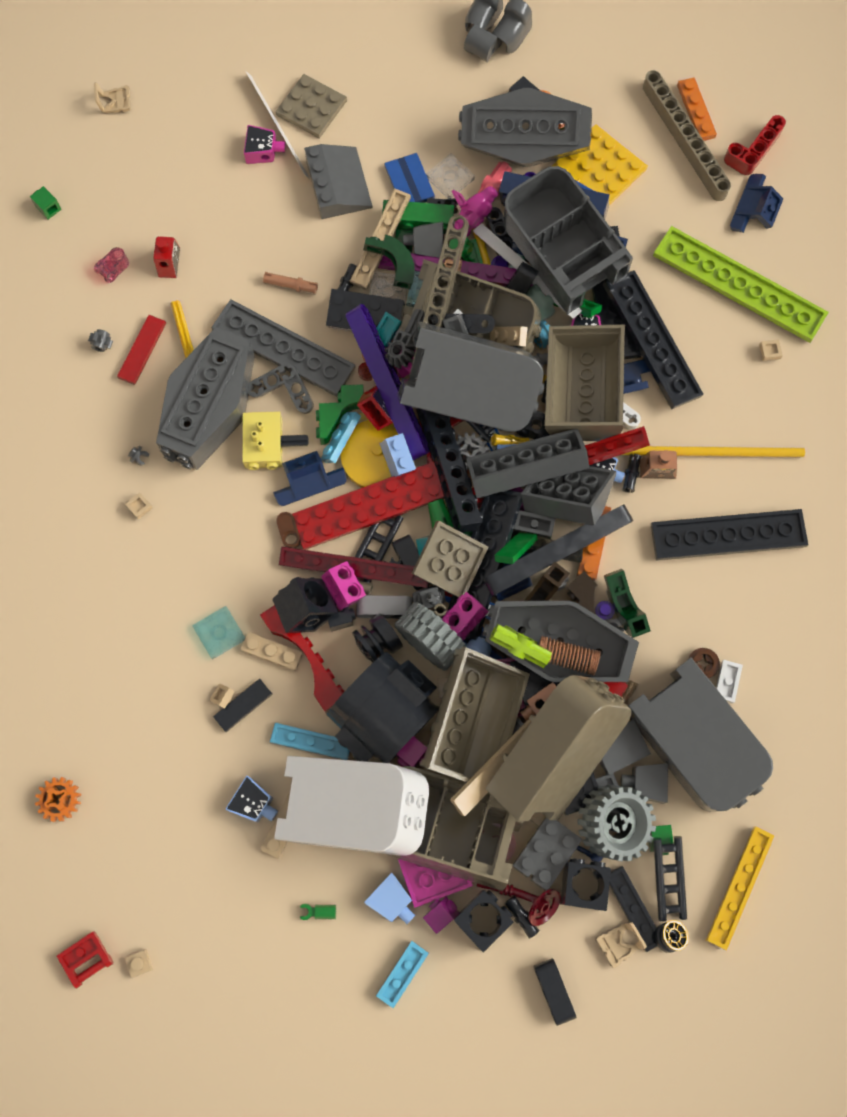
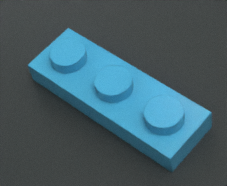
(340, 437)
(402, 974)

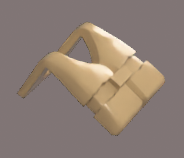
(119, 96)
(613, 946)

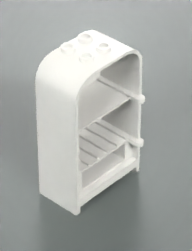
(354, 805)

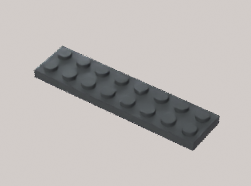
(284, 346)

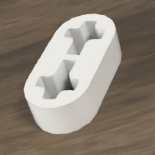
(628, 413)

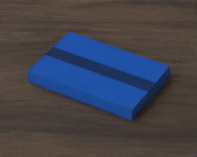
(409, 176)

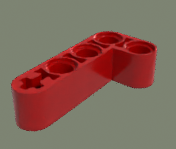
(747, 159)

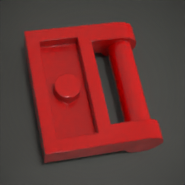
(81, 953)

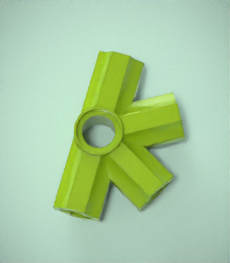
(520, 645)

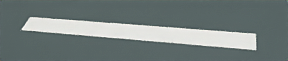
(284, 136)
(514, 259)

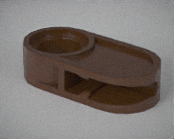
(287, 526)

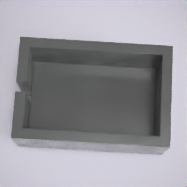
(547, 853)

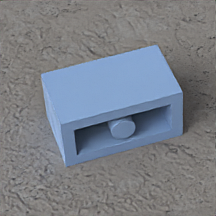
(397, 455)

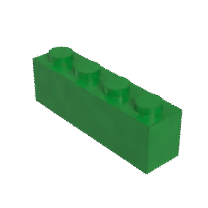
(424, 213)

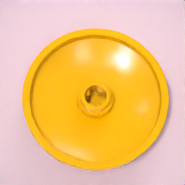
(363, 455)

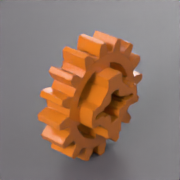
(53, 792)

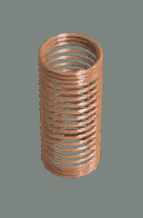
(595, 655)

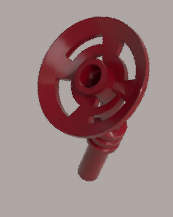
(539, 902)

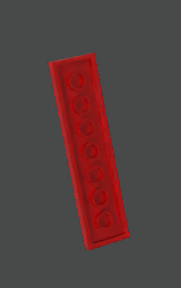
(368, 506)

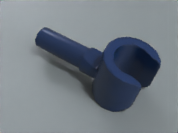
(593, 856)

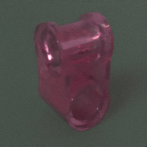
(111, 265)

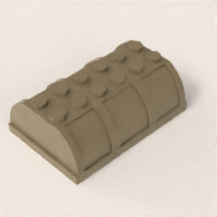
(585, 380)
(474, 714)

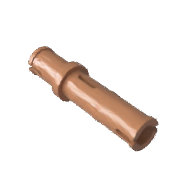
(289, 282)

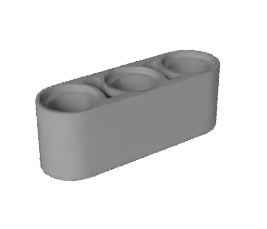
(388, 606)

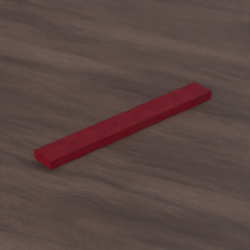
(362, 567)

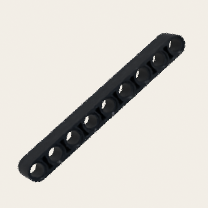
(557, 550)

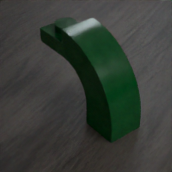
(398, 255)
(627, 612)

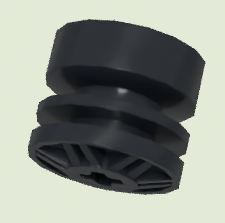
(377, 639)

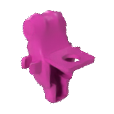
(475, 208)

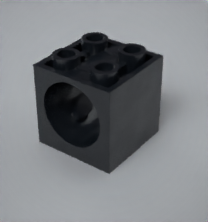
(304, 605)
(599, 899)
(503, 920)

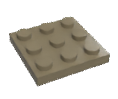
(311, 106)
(449, 559)

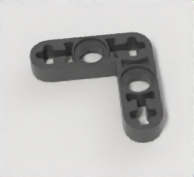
(289, 381)

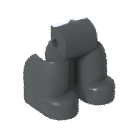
(511, 28)

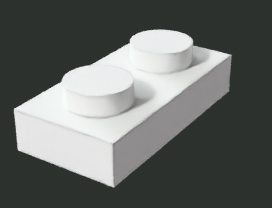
(729, 680)

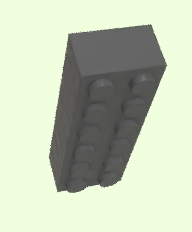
(528, 463)

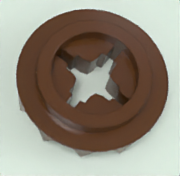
(710, 658)

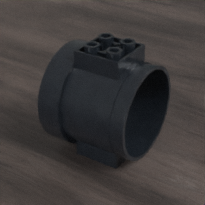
(383, 709)

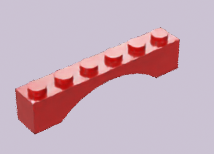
(324, 687)

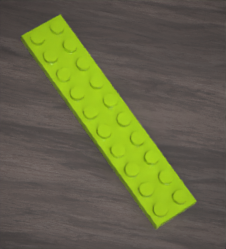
(740, 284)

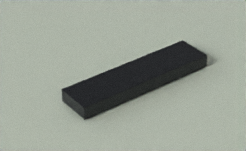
(633, 906)

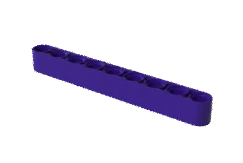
(386, 380)

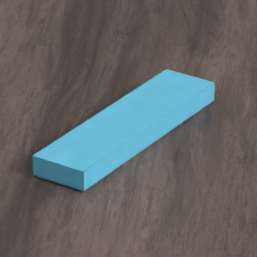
(308, 741)

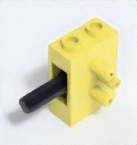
(265, 441)

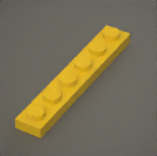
(740, 888)

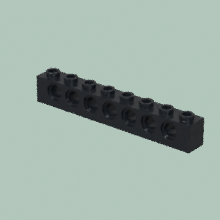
(450, 485)

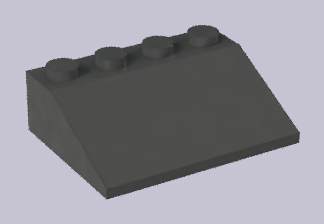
(337, 179)
(571, 497)

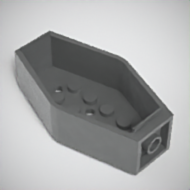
(539, 142)
(211, 414)
(575, 626)

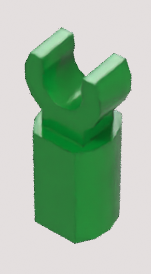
(319, 911)

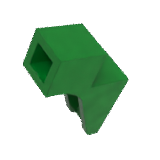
(331, 413)

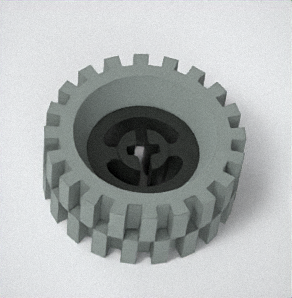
(429, 635)
(631, 822)

